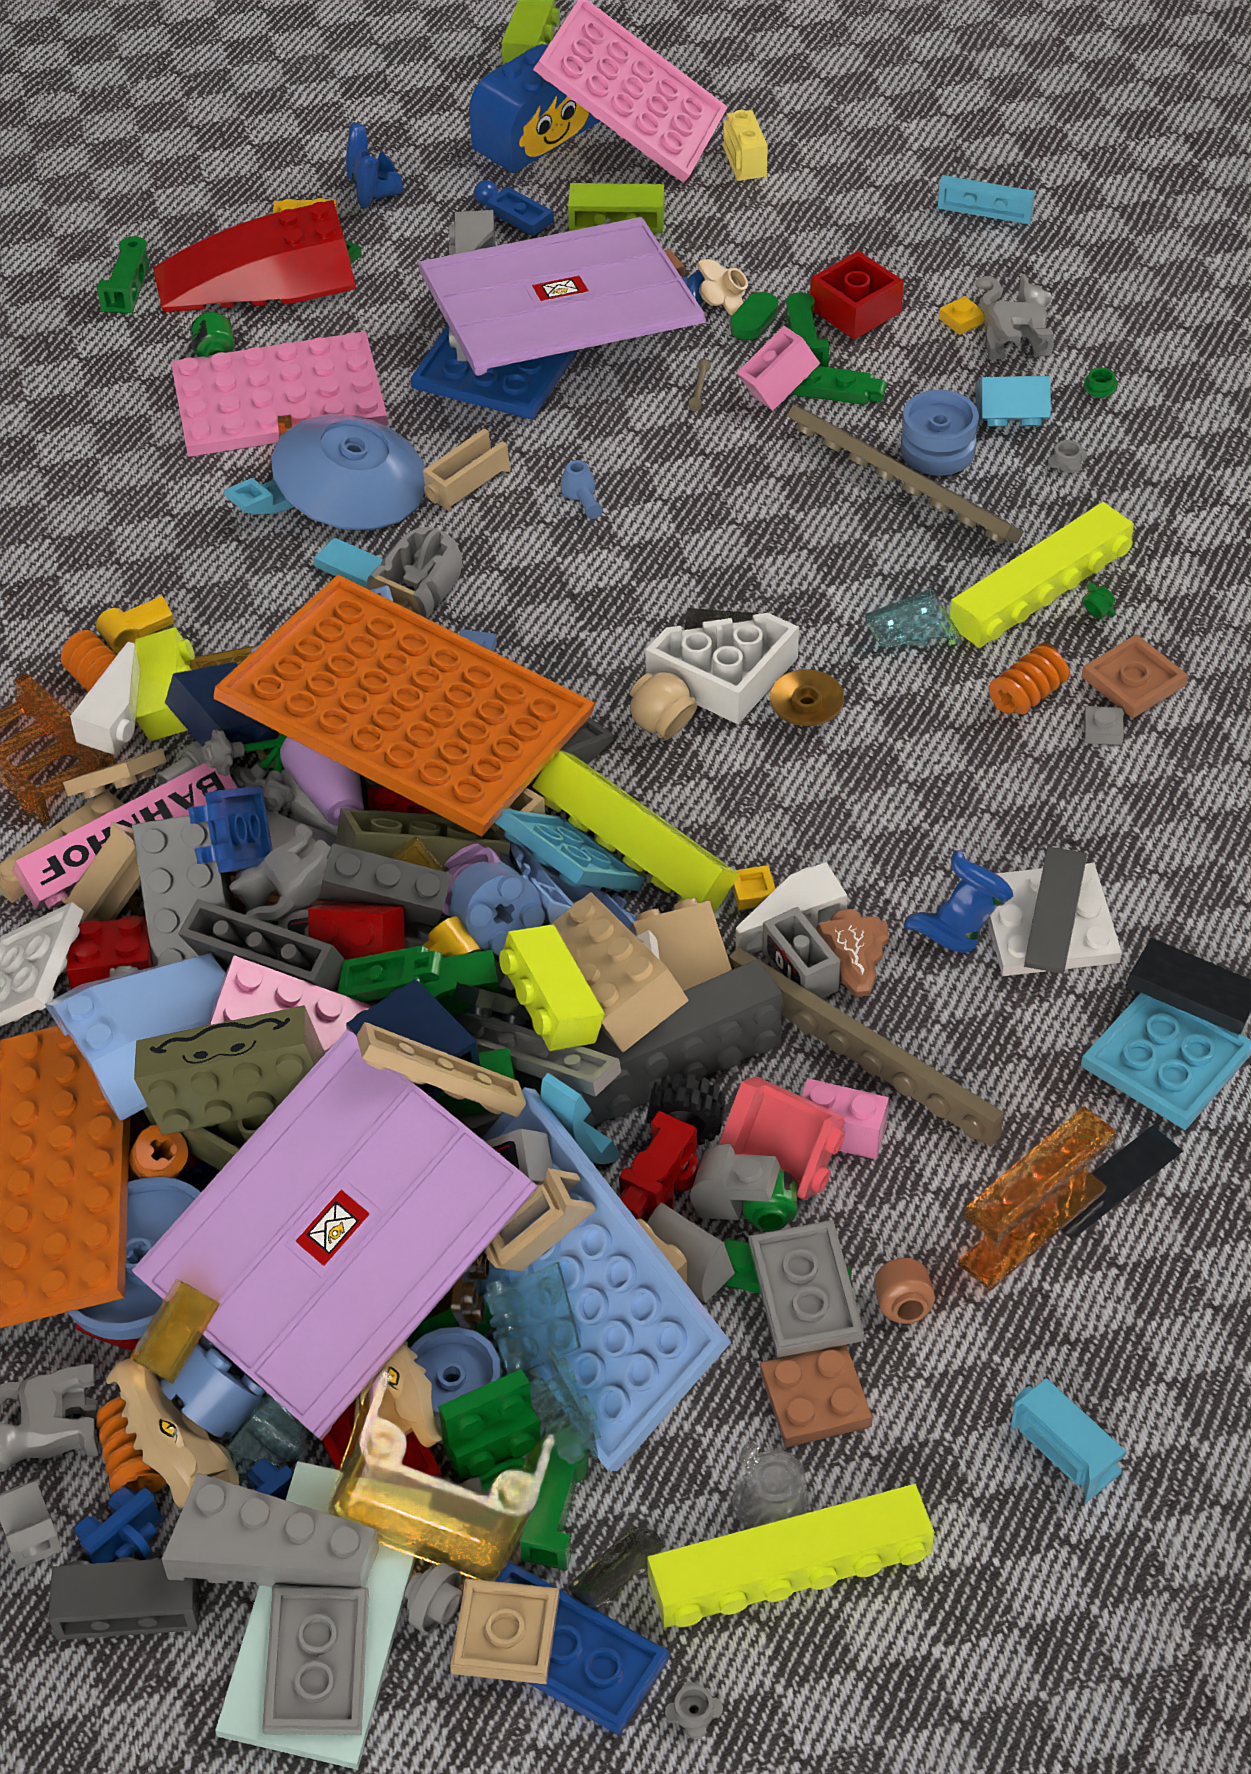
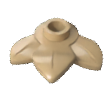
(722, 285)

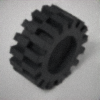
(689, 1102)

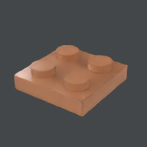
(1134, 676)
(815, 1395)

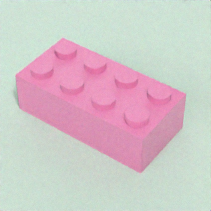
(257, 990)

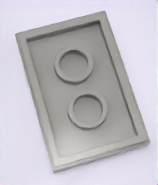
(805, 1288)
(316, 1661)

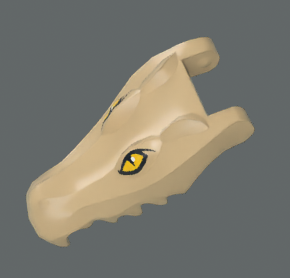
(406, 1397)
(166, 1435)

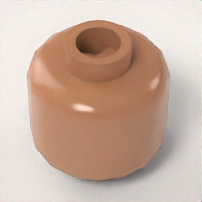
(904, 1290)

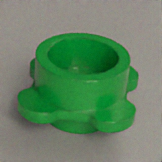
(1099, 601)

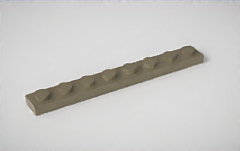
(914, 482)
(883, 1058)

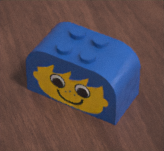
(521, 114)

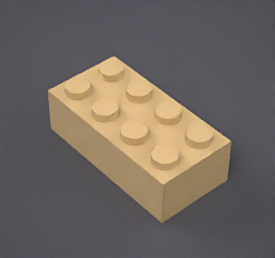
(620, 970)

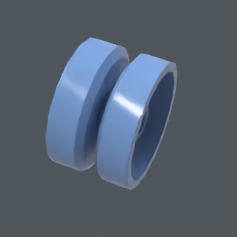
(939, 432)
(455, 1363)

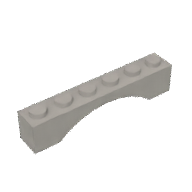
(471, 232)

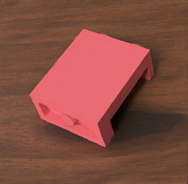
(787, 1126)

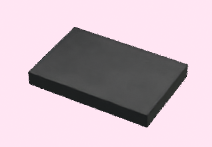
(1192, 985)

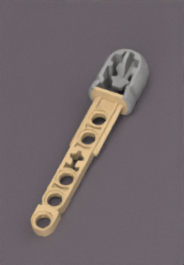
(422, 560)

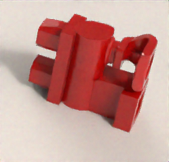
(661, 1168)

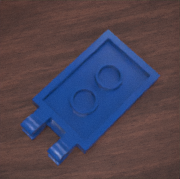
(236, 828)

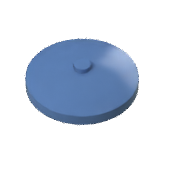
(152, 1210)

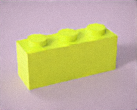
(158, 659)
(551, 987)

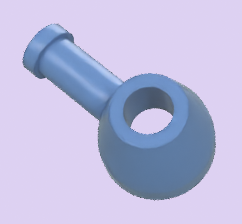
(579, 484)

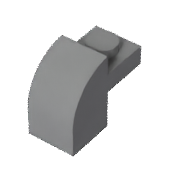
(728, 1179)
(27, 1524)

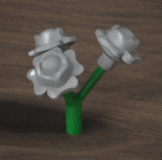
(220, 755)

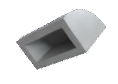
(705, 1255)

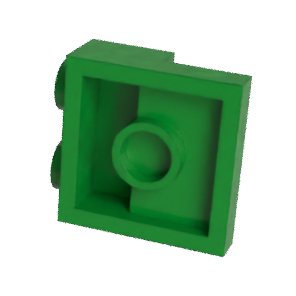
(489, 1425)

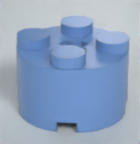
(494, 901)
(214, 1390)

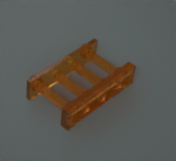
(51, 719)
(1036, 1198)

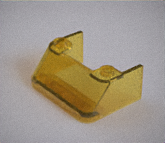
(427, 1513)

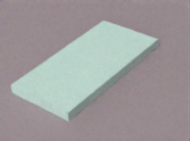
(244, 1702)

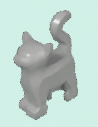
(1015, 320)
(291, 870)
(44, 1407)

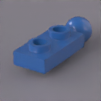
(514, 207)

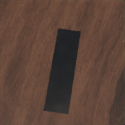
(1125, 1174)

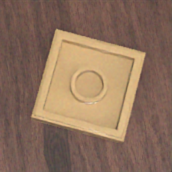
(505, 1631)

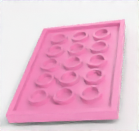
(631, 89)
(237, 395)

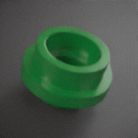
(1100, 382)

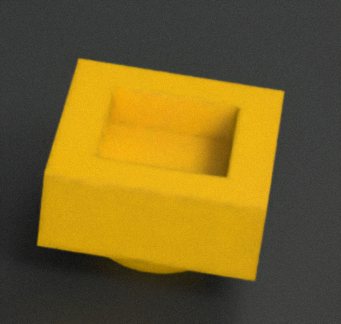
(961, 315)
(752, 887)

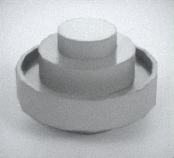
(433, 1597)

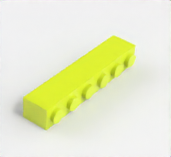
(1041, 574)
(634, 831)
(790, 1556)

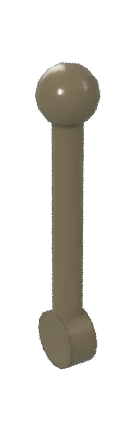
(695, 403)

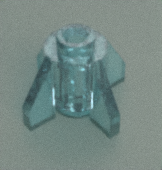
(270, 1434)

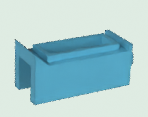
(1067, 1437)

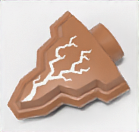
(857, 945)

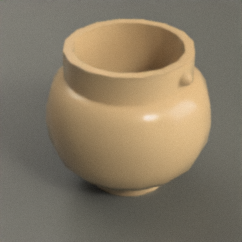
(661, 704)

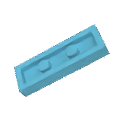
(986, 199)

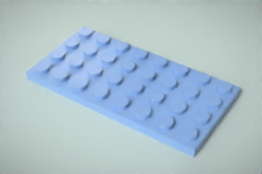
(633, 1313)

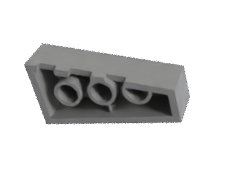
(265, 1540)

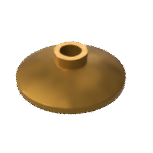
(806, 697)

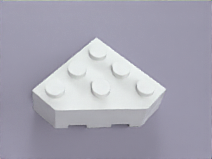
(727, 662)

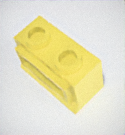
(745, 145)

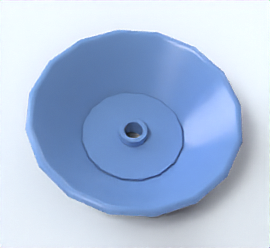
(348, 472)

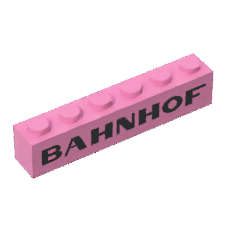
(59, 865)

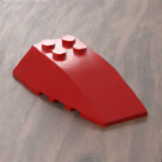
(272, 257)

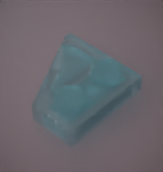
(912, 622)

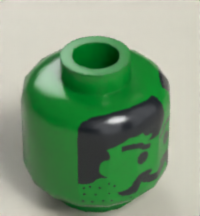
(211, 334)
(777, 1212)

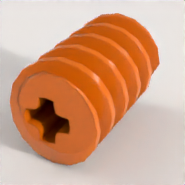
(86, 658)
(1029, 680)
(157, 1155)
(122, 1461)

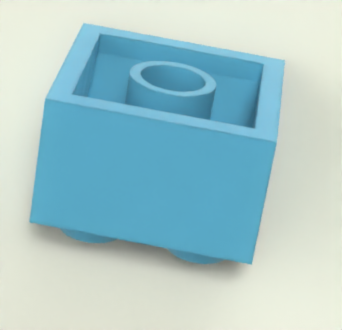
(1013, 399)

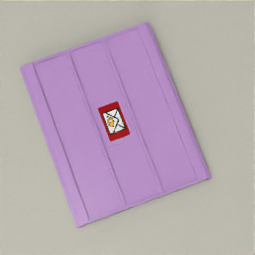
(559, 293)
(337, 1231)

